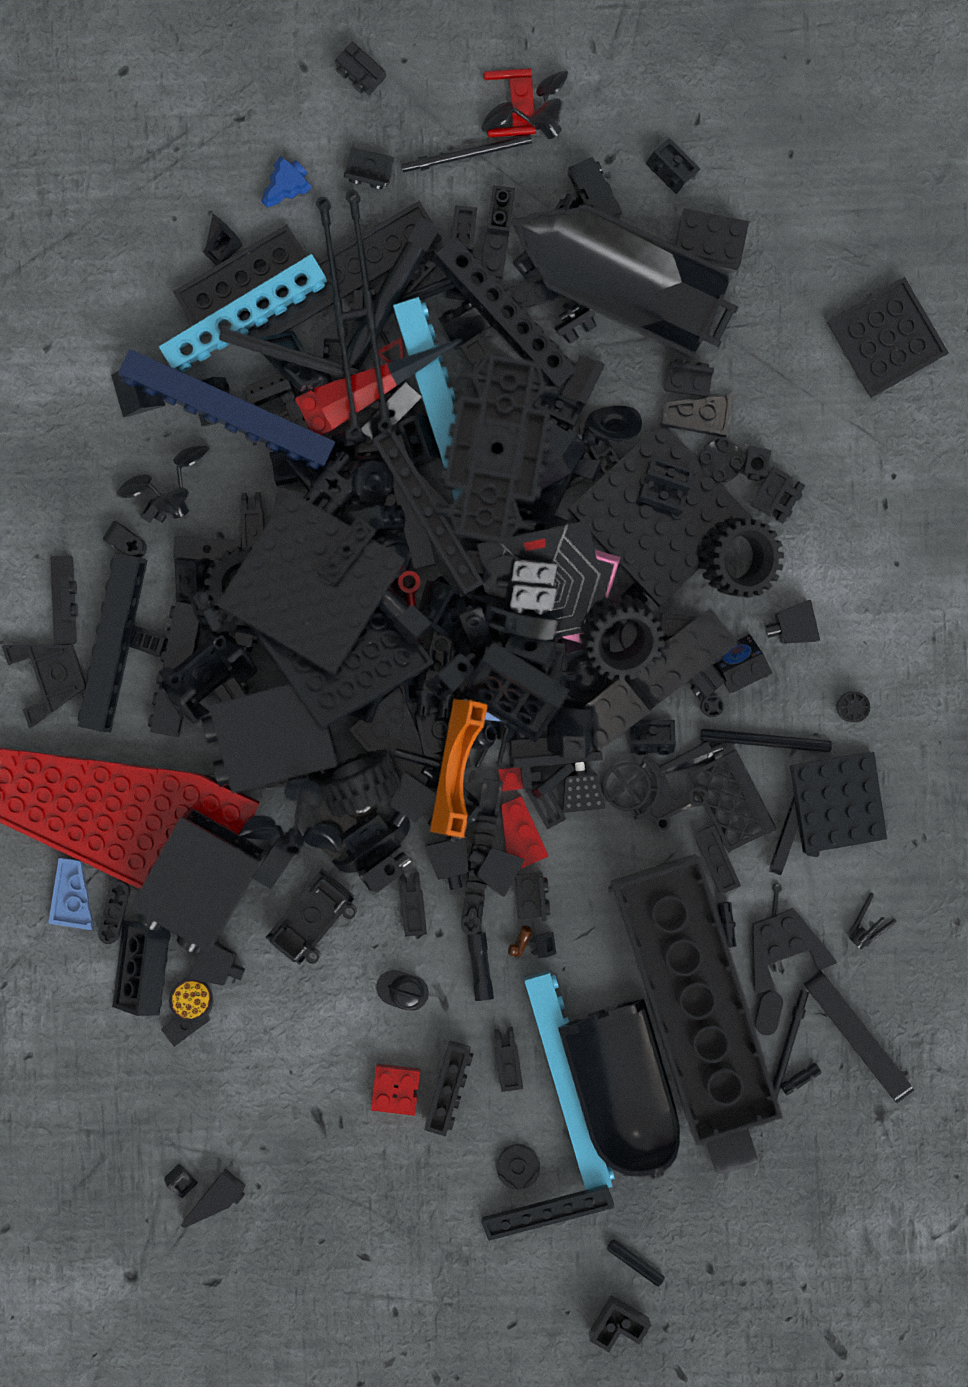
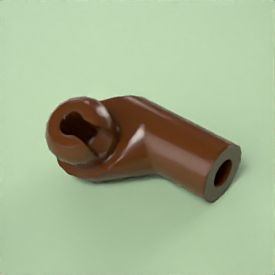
(518, 948)

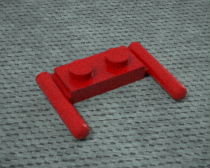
(521, 97)

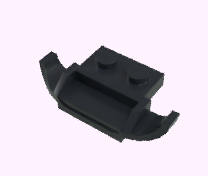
(370, 843)

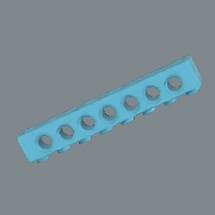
(249, 302)

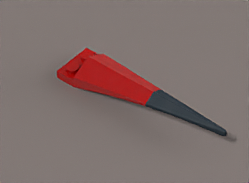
(329, 404)

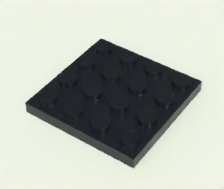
(887, 337)
(838, 802)

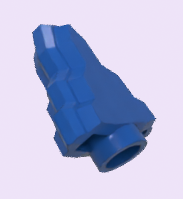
(286, 182)

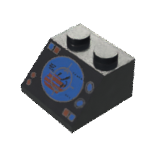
(743, 665)

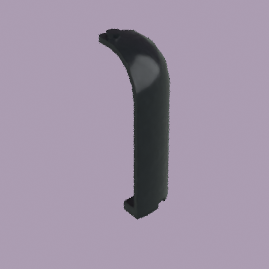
(623, 1089)

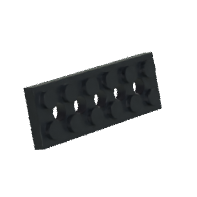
(241, 262)

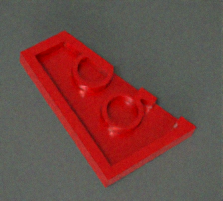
(520, 833)

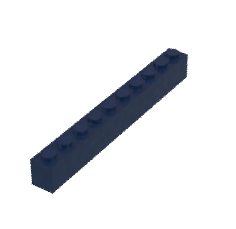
(226, 409)

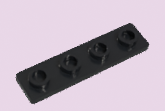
(63, 599)

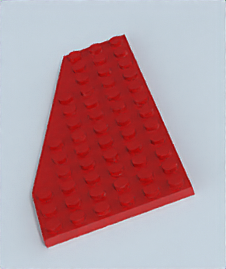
(108, 810)

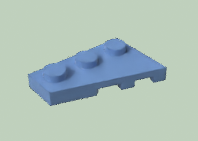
(70, 896)

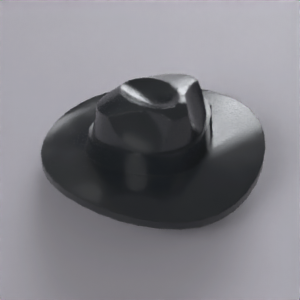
(615, 423)

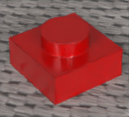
(511, 778)

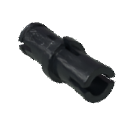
(727, 922)

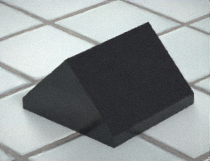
(133, 399)

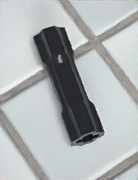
(480, 966)

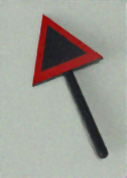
(392, 351)

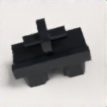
(583, 317)

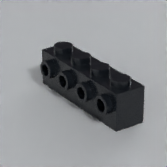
(447, 1088)

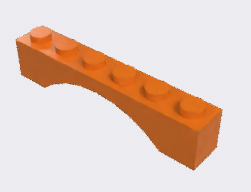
(464, 726)

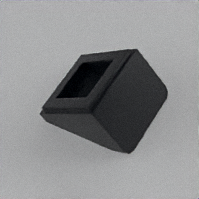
(180, 1181)

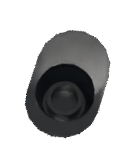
(402, 990)

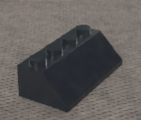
(141, 969)

